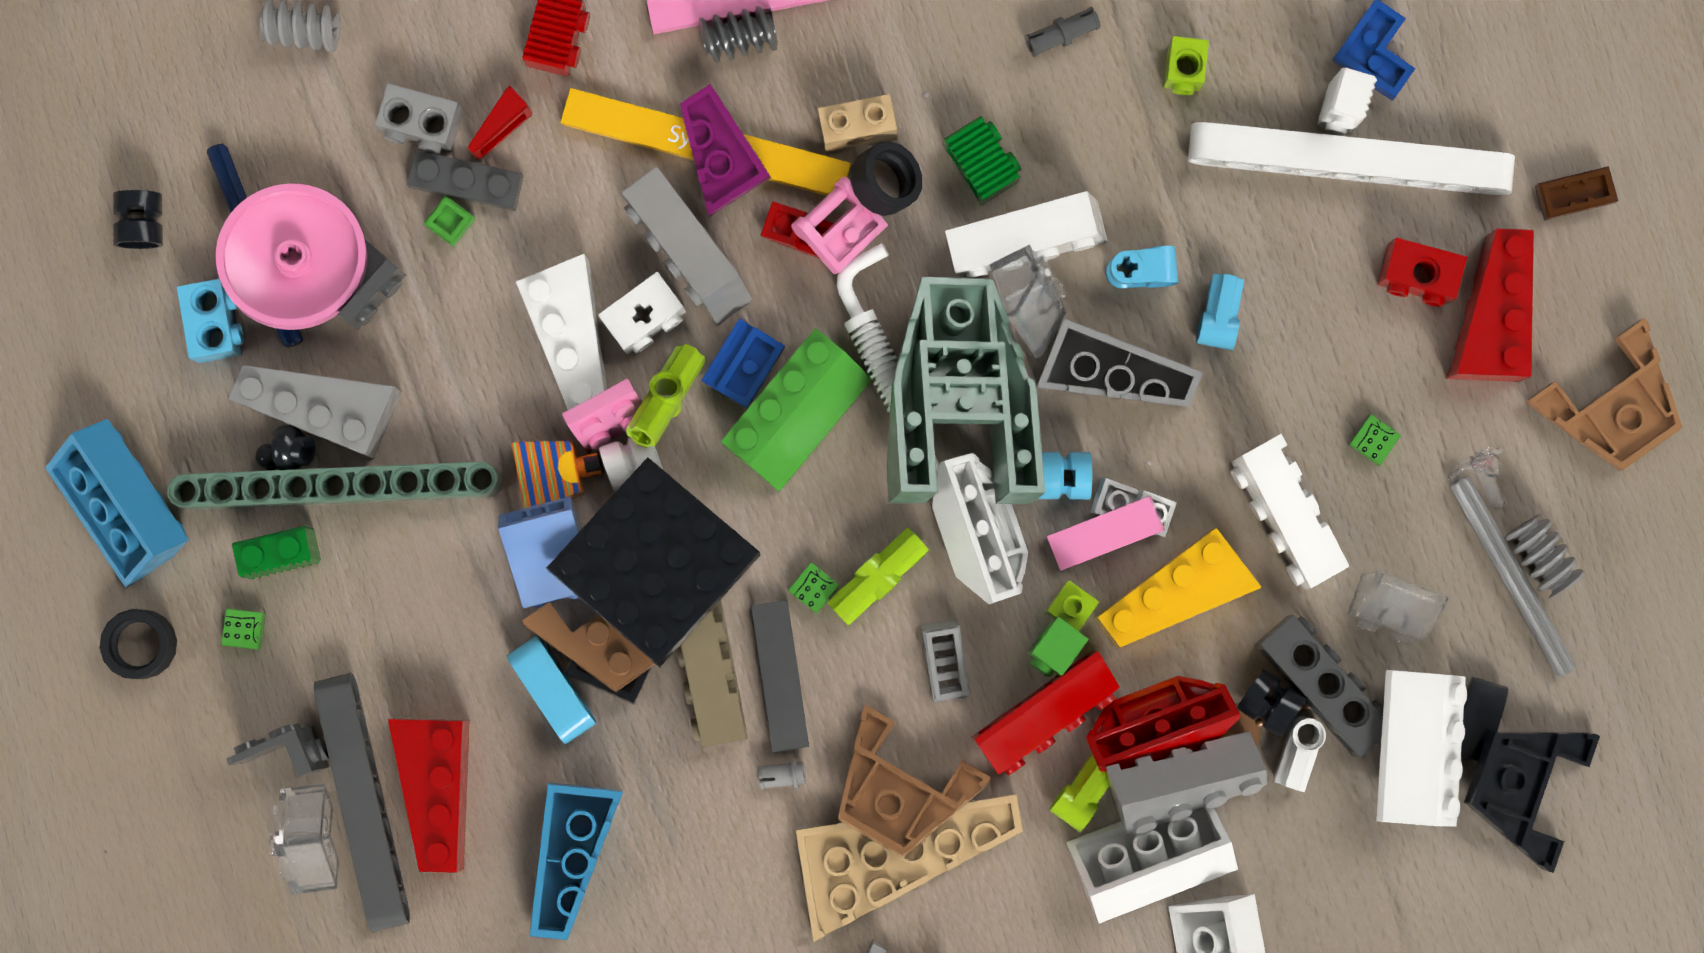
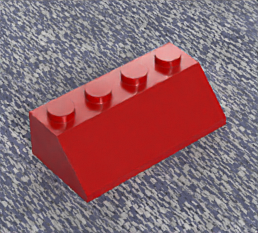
(1046, 712)

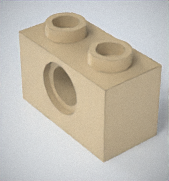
(857, 123)

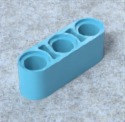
(551, 689)

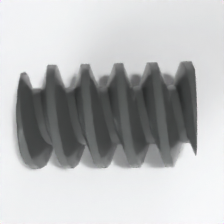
(738, 33)

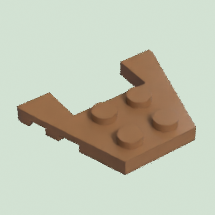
(1628, 416)
(592, 646)
(893, 804)

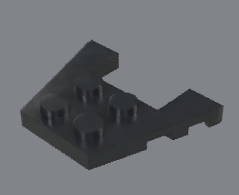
(1513, 780)

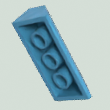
(116, 502)

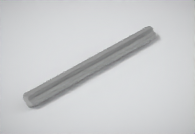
(1513, 576)

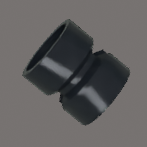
(137, 232)
(1282, 712)

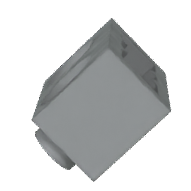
(422, 110)

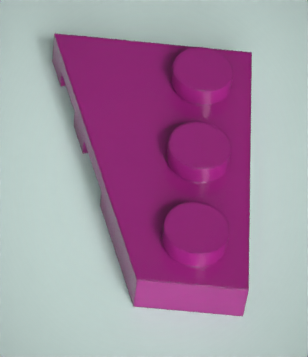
(721, 152)

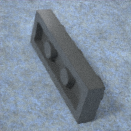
(465, 180)

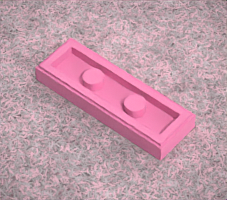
(1105, 533)

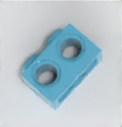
(200, 324)

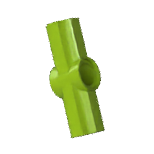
(658, 410)
(878, 576)

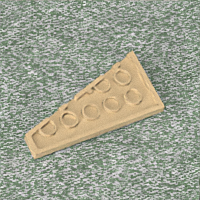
(854, 875)

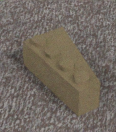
(712, 682)

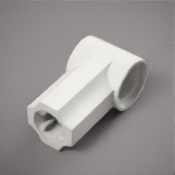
(1298, 757)

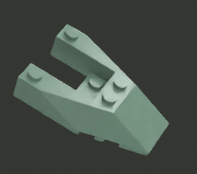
(962, 370)

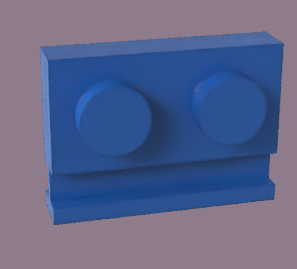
(743, 363)

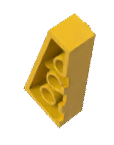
(1185, 586)

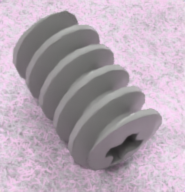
(299, 27)
(1545, 555)

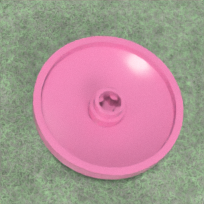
(291, 256)

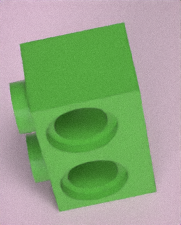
(1056, 648)

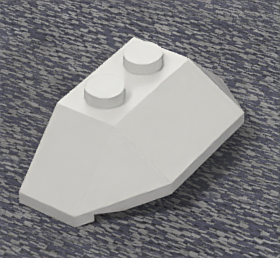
(977, 532)

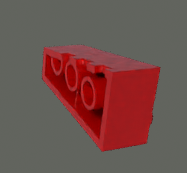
(1498, 316)

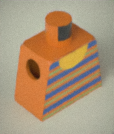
(552, 470)

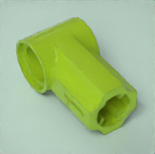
(1079, 799)

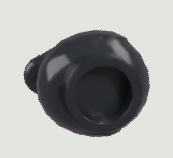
(287, 451)

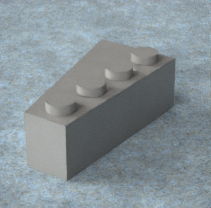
(331, 408)

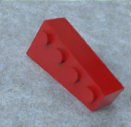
(434, 787)

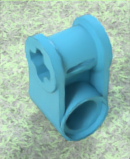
(1149, 266)

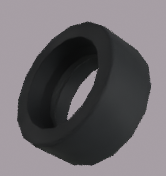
(904, 167)
(109, 644)

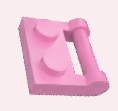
(847, 235)

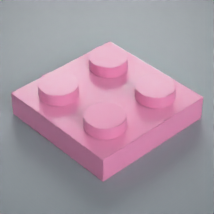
(603, 415)

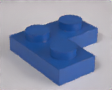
(1367, 50)

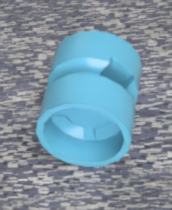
(1081, 475)

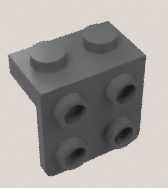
(380, 282)
(304, 749)

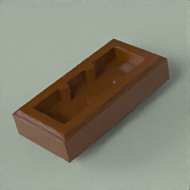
(1576, 193)

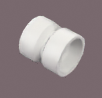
(623, 460)

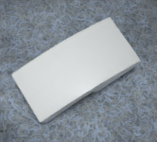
(1114, 495)

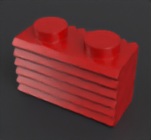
(555, 35)

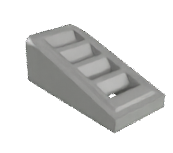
(939, 629)

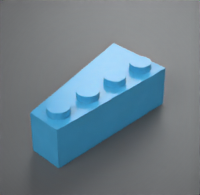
(570, 844)

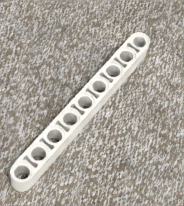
(1351, 158)

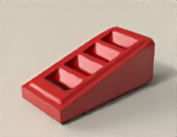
(502, 120)

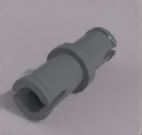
(1062, 31)

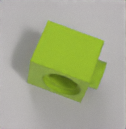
(1189, 50)
(1072, 605)

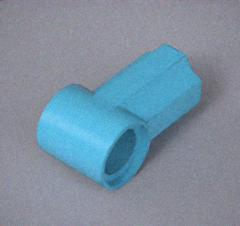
(1219, 322)

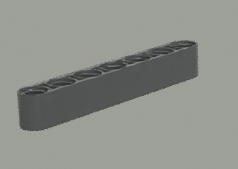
(362, 802)

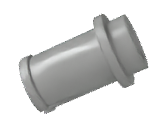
(782, 775)

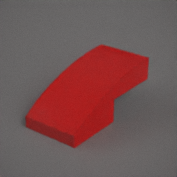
(779, 229)

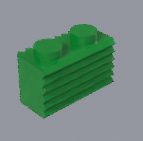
(982, 159)
(276, 552)

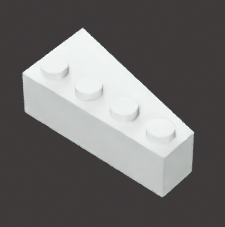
(1049, 228)
(566, 323)
(1289, 513)

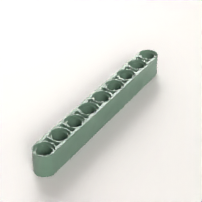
(317, 484)

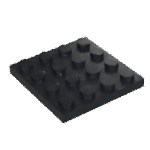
(653, 561)

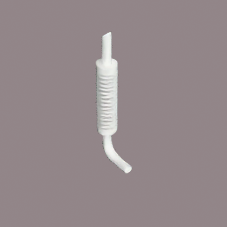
(865, 330)

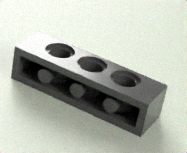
(1278, 648)

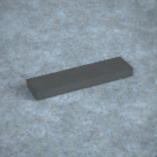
(780, 676)

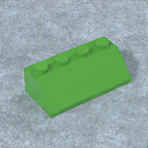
(796, 410)

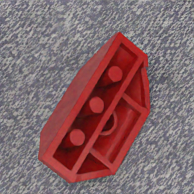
(1160, 720)

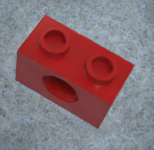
(1443, 268)

